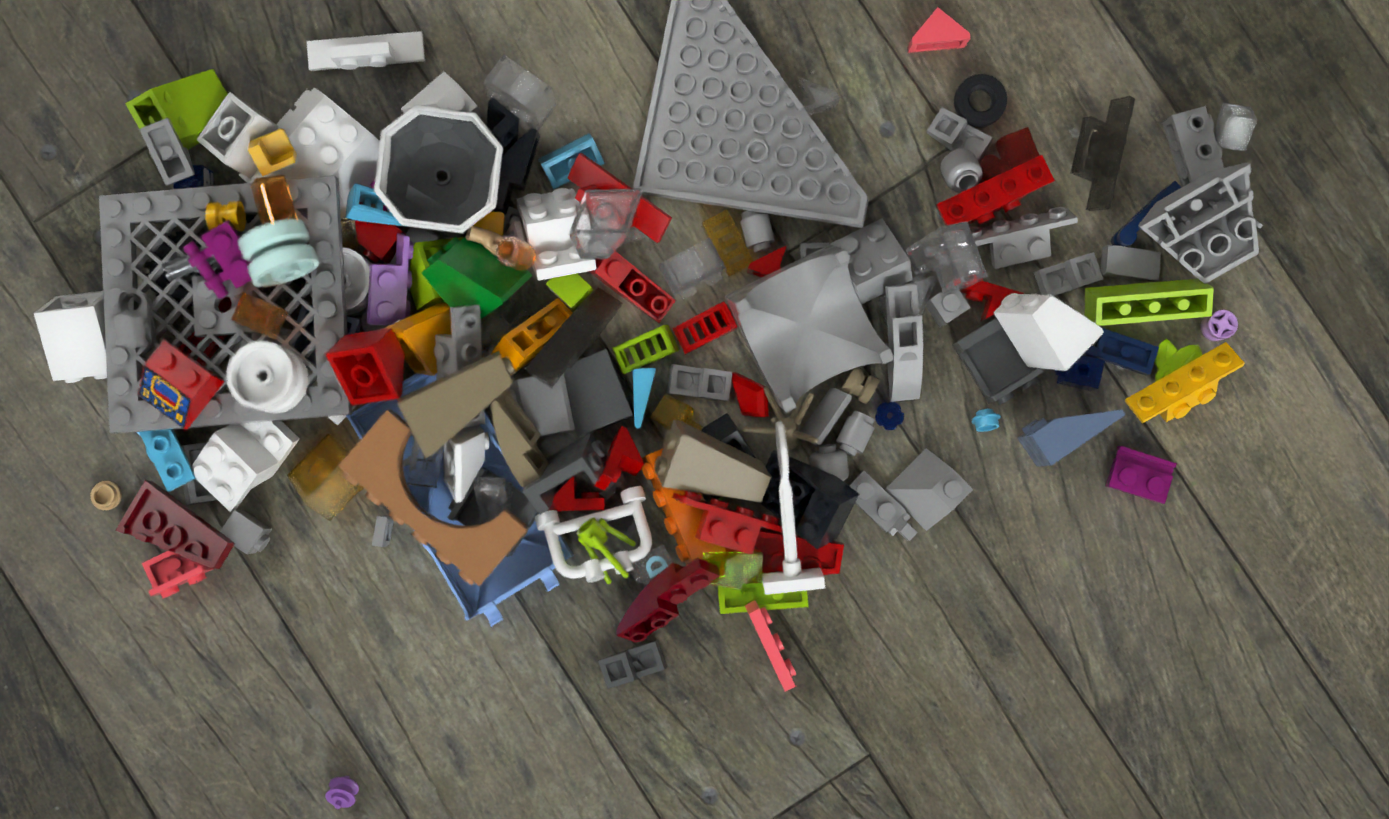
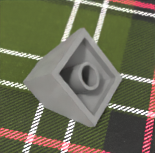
(928, 489)

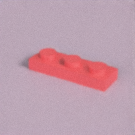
(772, 645)

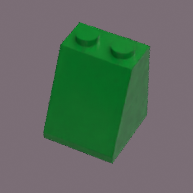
(472, 276)

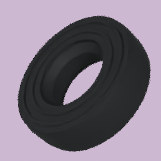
(993, 88)

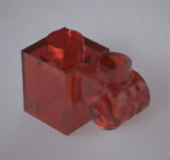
(1013, 150)

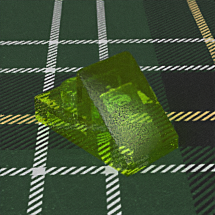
(736, 568)

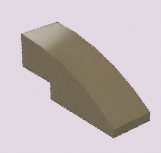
(517, 439)

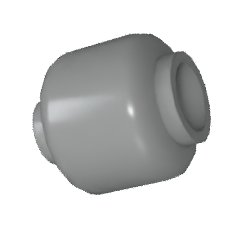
(961, 170)
(831, 460)

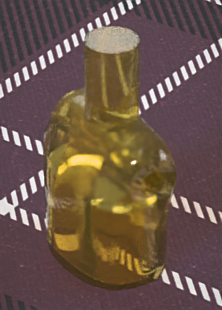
(673, 409)

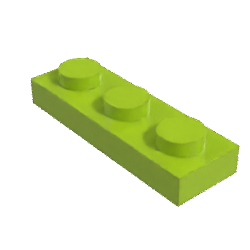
(734, 600)

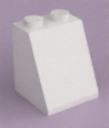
(1046, 330)
(74, 336)

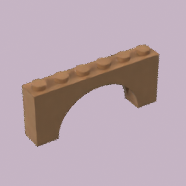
(378, 468)

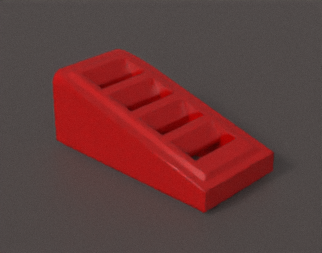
(709, 313)

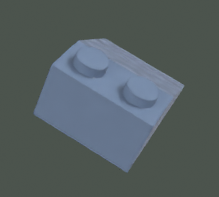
(1055, 438)

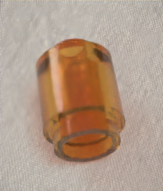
(515, 253)

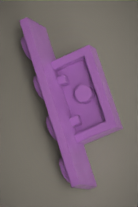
(389, 286)

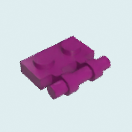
(223, 245)

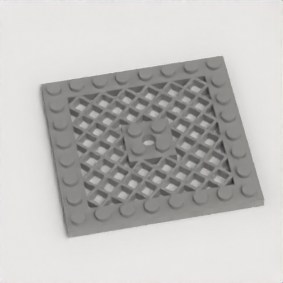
(120, 268)

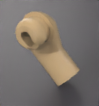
(485, 237)

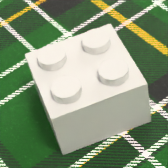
(231, 130)

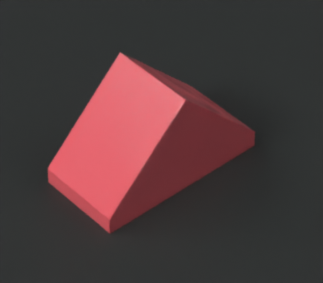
(939, 33)

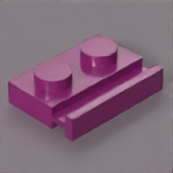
(1141, 475)

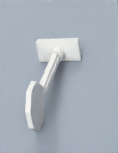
(792, 576)

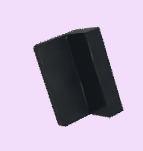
(503, 124)

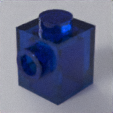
(1083, 374)

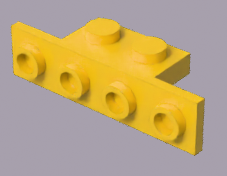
(1186, 386)

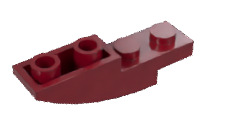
(659, 599)

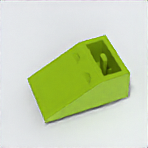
(186, 102)

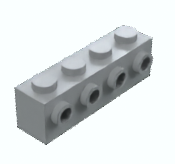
(1193, 144)

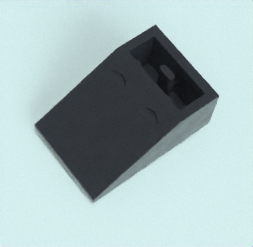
(818, 498)

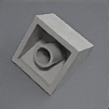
(544, 406)

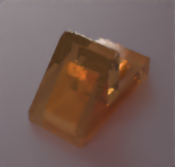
(259, 315)

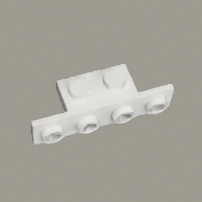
(365, 51)

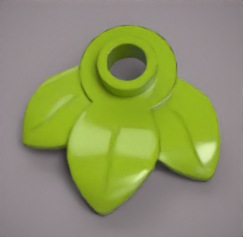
(1171, 359)

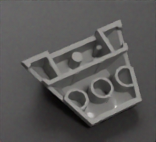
(1207, 222)

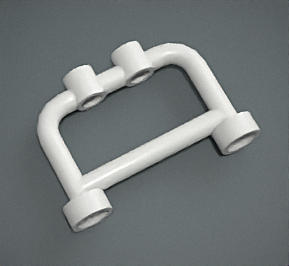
(593, 569)

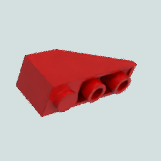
(633, 286)

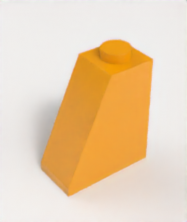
(418, 334)

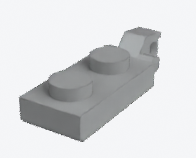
(881, 507)

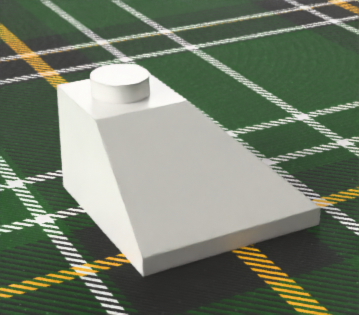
(444, 94)
(463, 459)

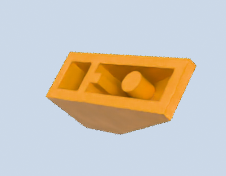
(529, 337)

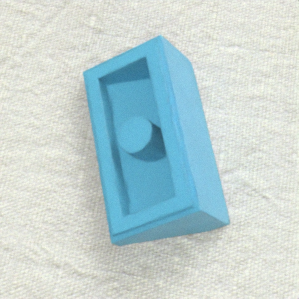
(559, 162)

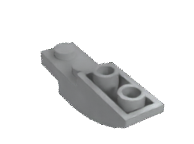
(905, 342)

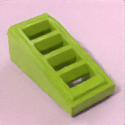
(668, 338)

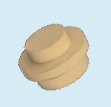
(106, 495)

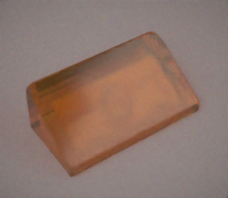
(273, 199)

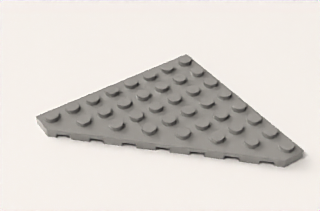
(734, 130)

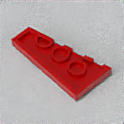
(772, 547)

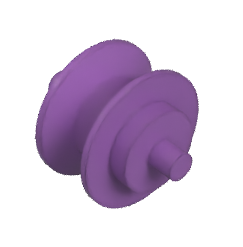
(342, 792)

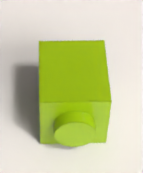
(570, 289)

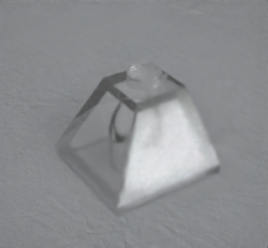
(603, 221)

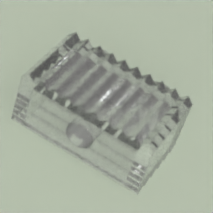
(692, 268)

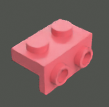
(172, 570)

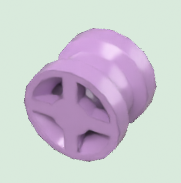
(1224, 321)

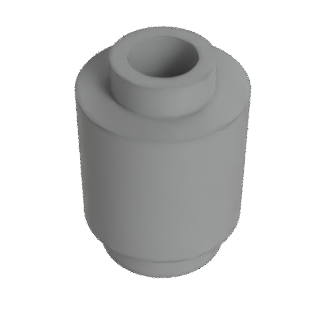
(757, 231)
(855, 433)

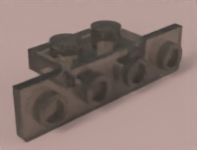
(1101, 151)

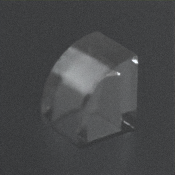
(1235, 126)

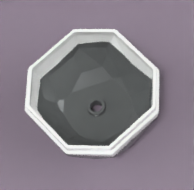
(434, 142)

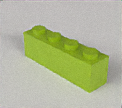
(1148, 302)

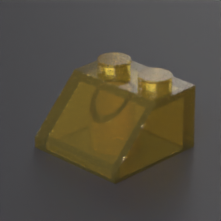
(321, 479)

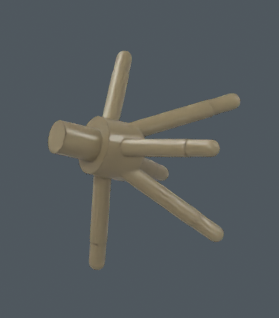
(791, 423)

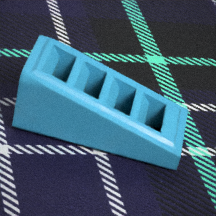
(365, 212)

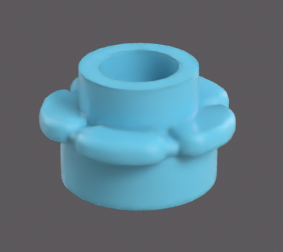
(986, 420)

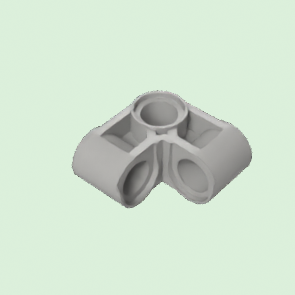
(137, 326)

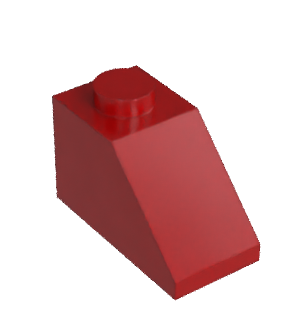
(378, 240)

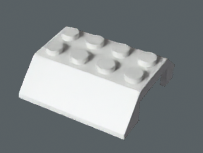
(327, 145)

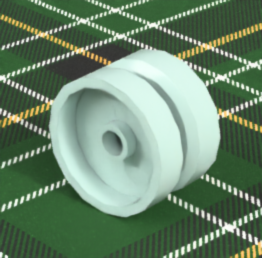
(278, 252)

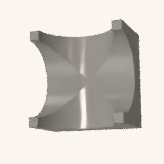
(806, 324)

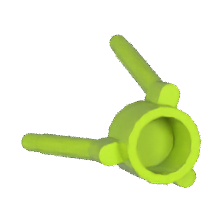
(594, 535)

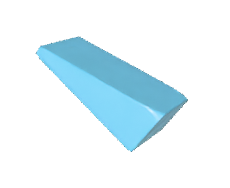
(642, 386)

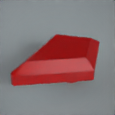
(750, 396)

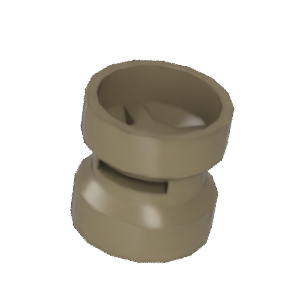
(860, 385)

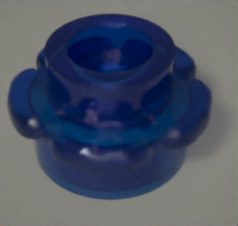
(889, 423)

